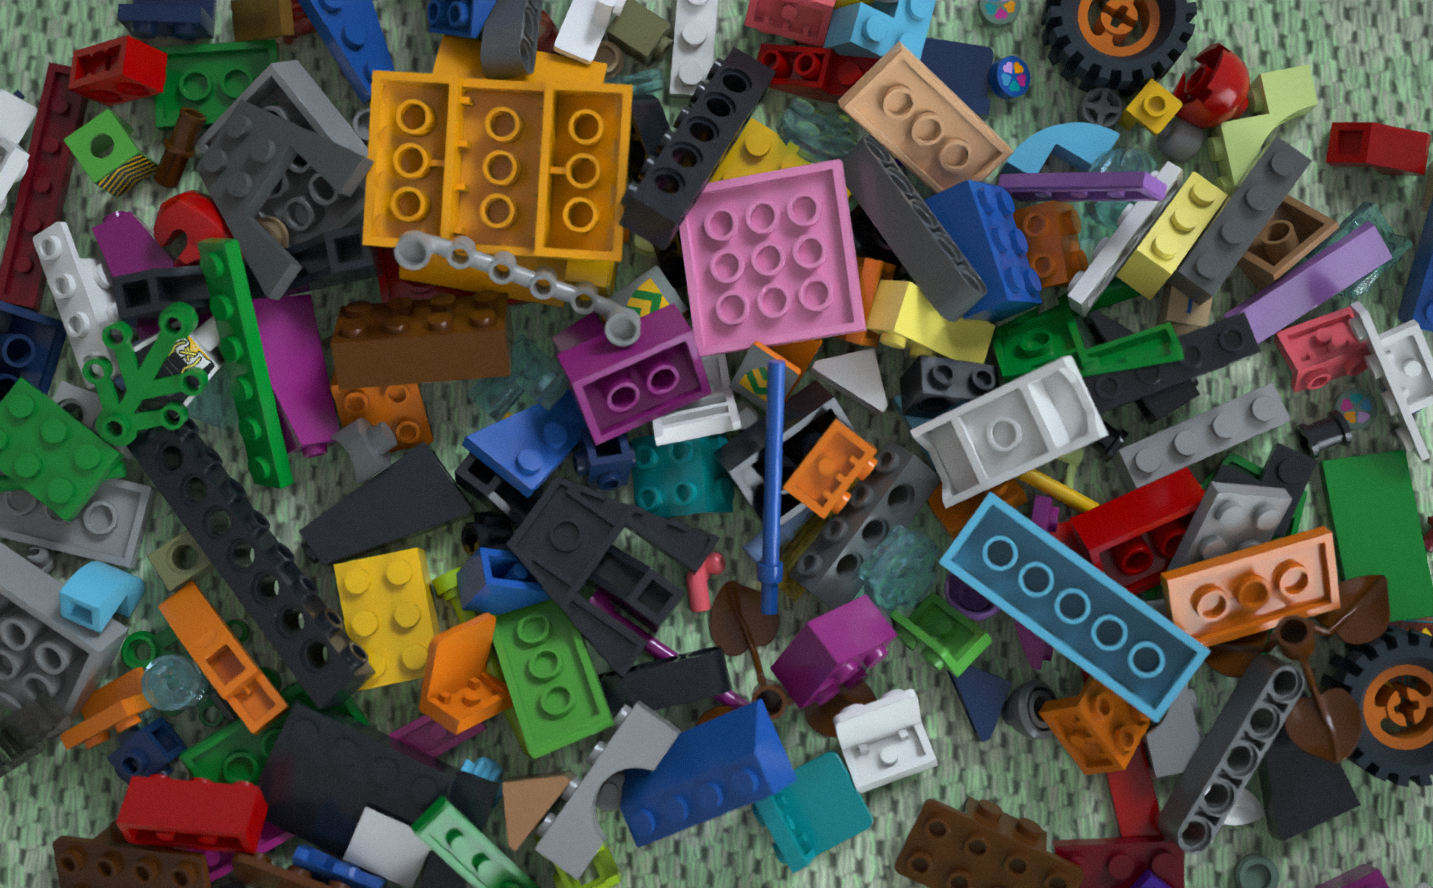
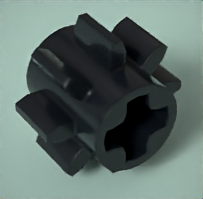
(486, 532)

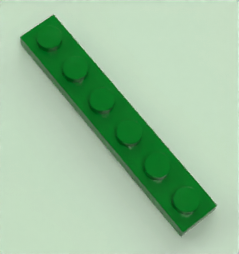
(245, 361)

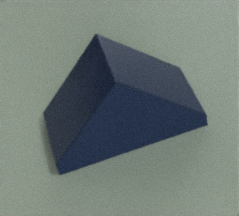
(981, 698)

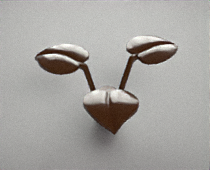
(740, 626)
(1328, 722)

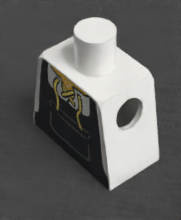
(192, 351)

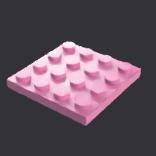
(772, 260)

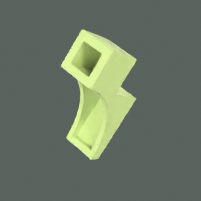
(1275, 99)

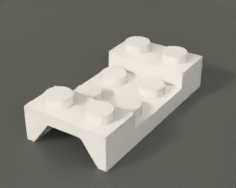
(1011, 430)

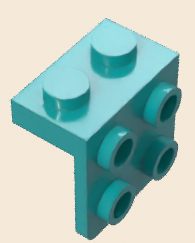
(681, 477)
(813, 811)

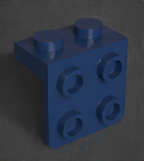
(169, 18)
(962, 69)

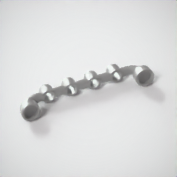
(416, 248)

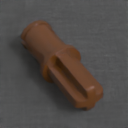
(179, 147)

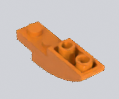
(223, 658)

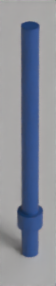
(770, 568)

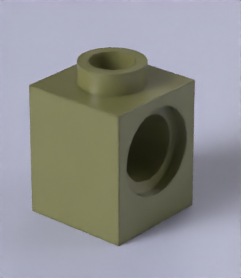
(640, 33)
(169, 566)

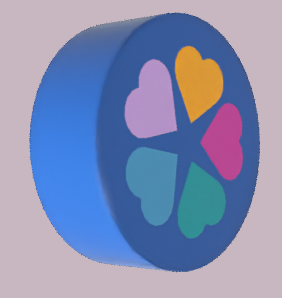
(1009, 77)

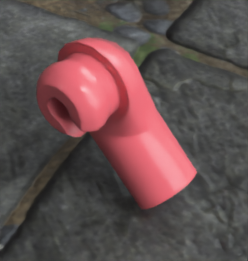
(697, 584)

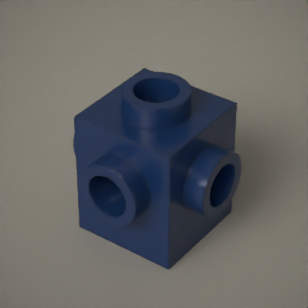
(606, 464)
(146, 750)

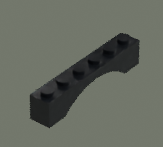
(325, 260)
(619, 576)

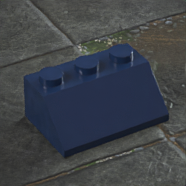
(28, 347)

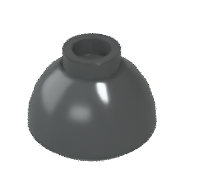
(1023, 709)

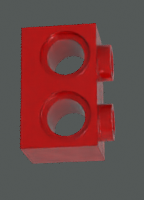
(118, 71)

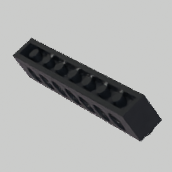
(253, 582)

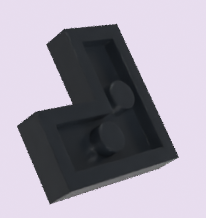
(1283, 469)

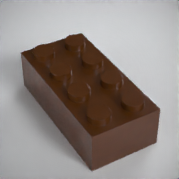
(423, 340)

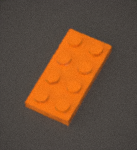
(1253, 587)

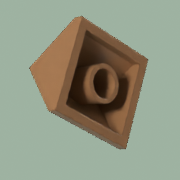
(1285, 241)
(529, 800)

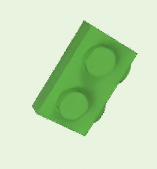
(942, 634)

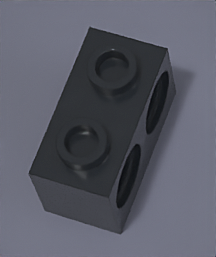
(942, 384)

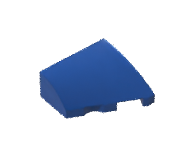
(329, 868)

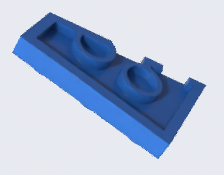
(353, 39)
(529, 443)

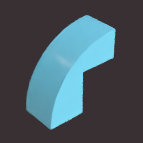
(1071, 142)
(98, 593)

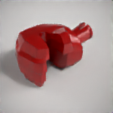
(197, 217)

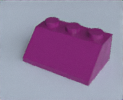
(635, 382)

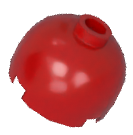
(1215, 88)

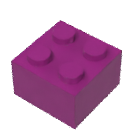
(834, 652)

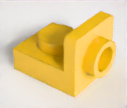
(1150, 108)

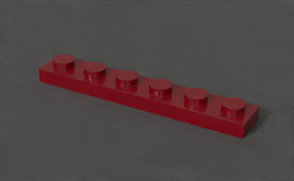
(41, 188)

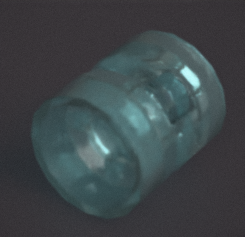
(175, 683)

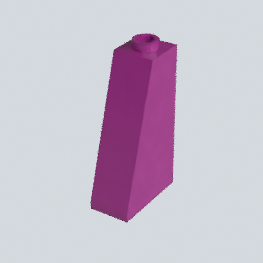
(132, 248)
(297, 373)

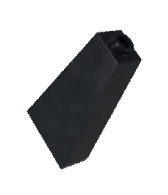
(390, 508)
(1300, 788)

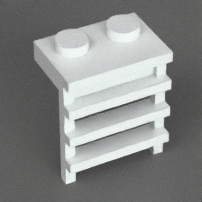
(706, 416)

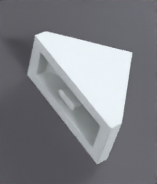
(856, 377)

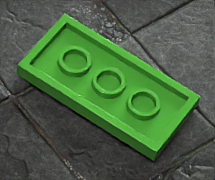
(549, 677)

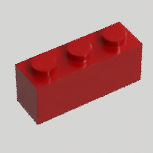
(193, 814)

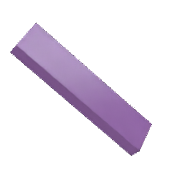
(1083, 186)
(1314, 281)

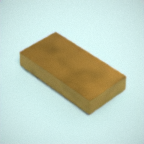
(261, 19)

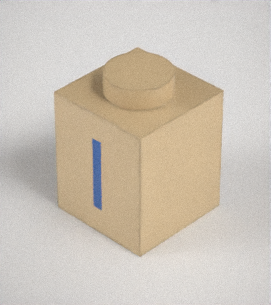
(1182, 311)

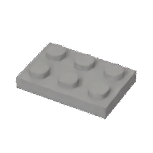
(1231, 520)

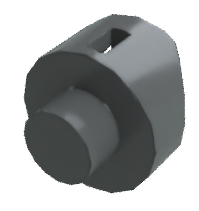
(367, 447)

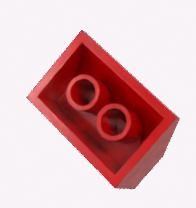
(1139, 531)

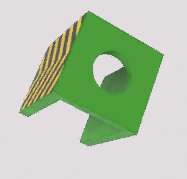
(125, 164)

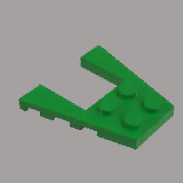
(1053, 334)

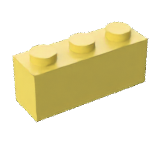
(1172, 236)
(910, 321)

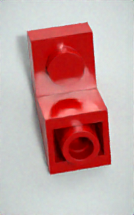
(1379, 146)

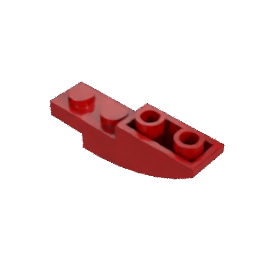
(813, 70)

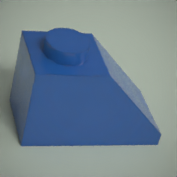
(496, 583)

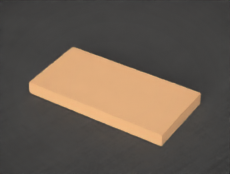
(923, 122)

